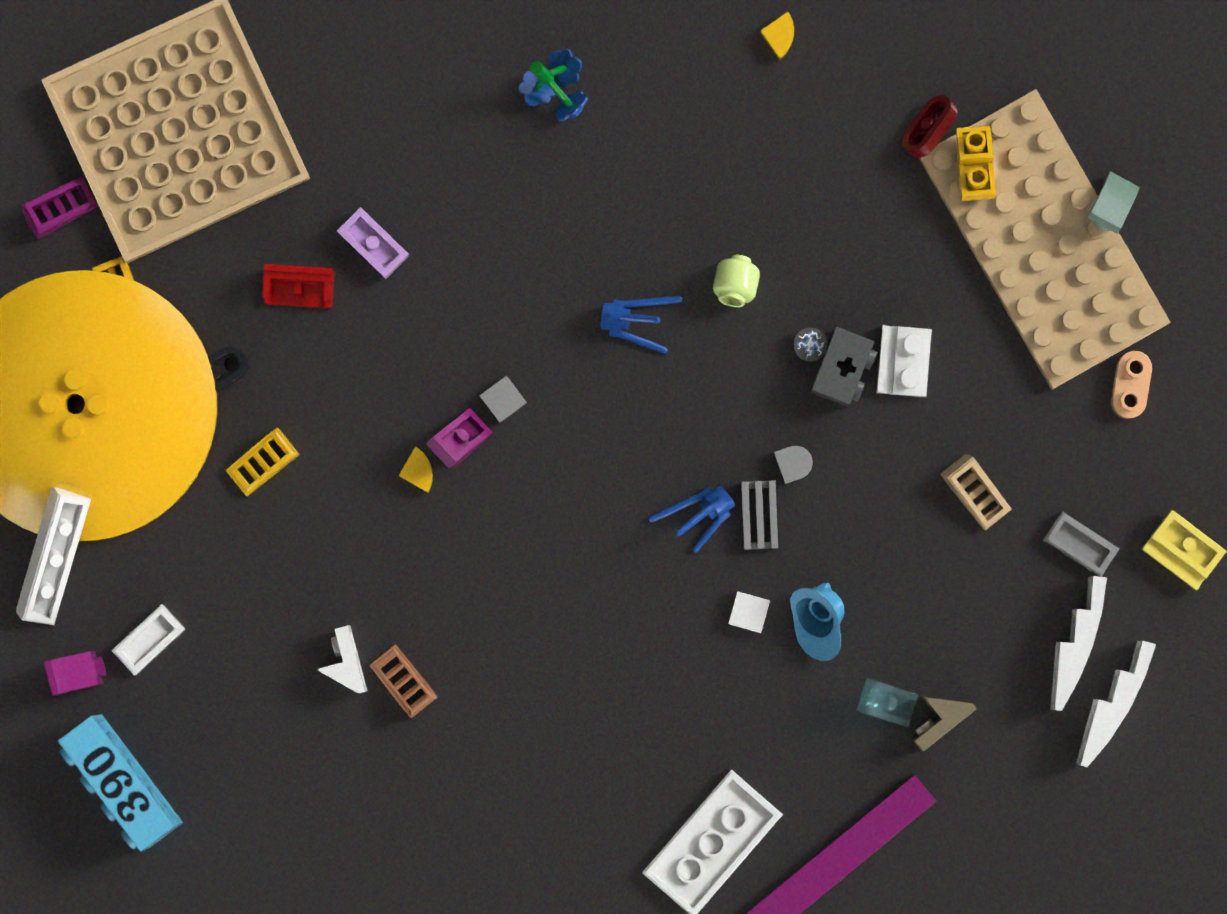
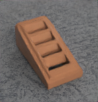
(422, 702)

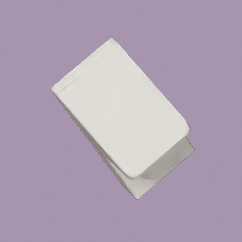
(349, 671)

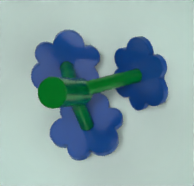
(539, 84)

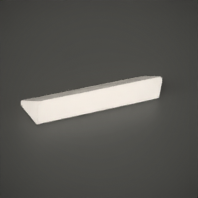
(52, 556)

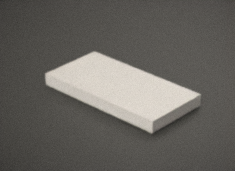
(712, 843)

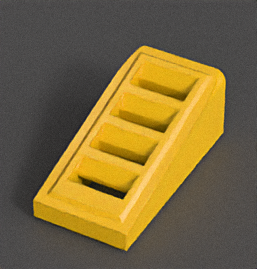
(264, 444)

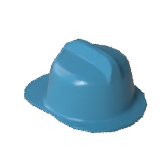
(817, 620)

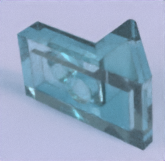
(887, 702)

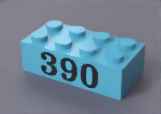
(119, 782)

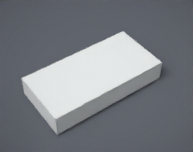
(148, 639)

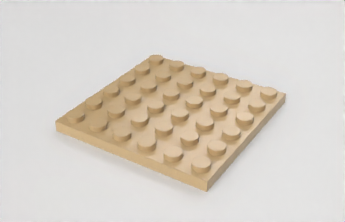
(175, 129)

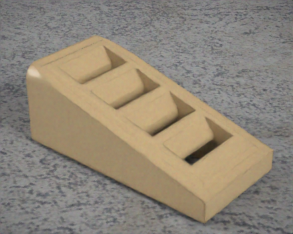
(956, 470)

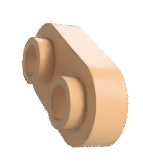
(1131, 384)

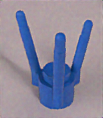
(616, 318)
(714, 504)

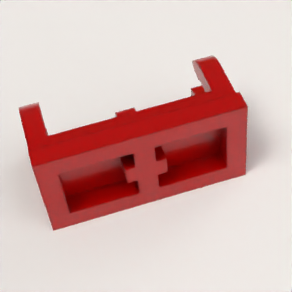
(298, 286)

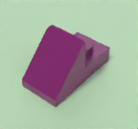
(459, 438)

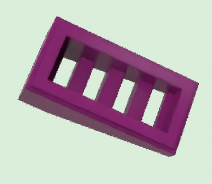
(53, 224)

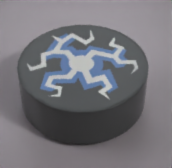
(810, 344)

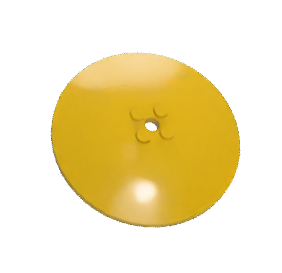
(143, 392)

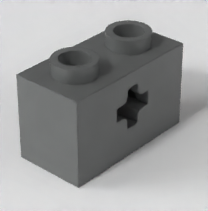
(842, 347)

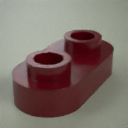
(929, 126)

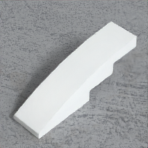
(1072, 656)
(1107, 716)

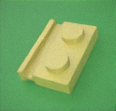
(1183, 550)

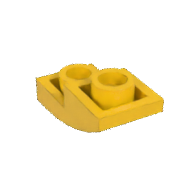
(975, 163)

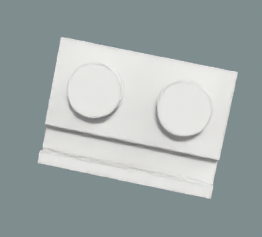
(904, 361)

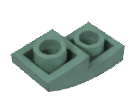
(1113, 203)

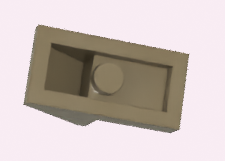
(949, 715)

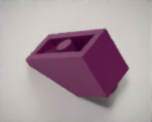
(75, 672)

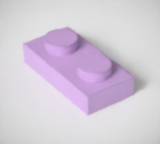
(373, 243)

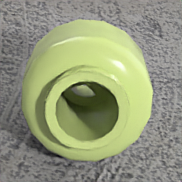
(736, 281)

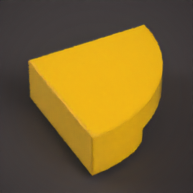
(779, 35)
(418, 470)

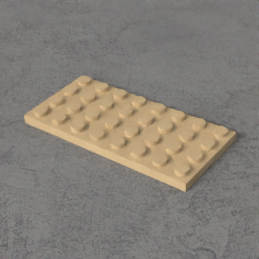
(1053, 269)

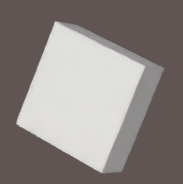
(749, 612)

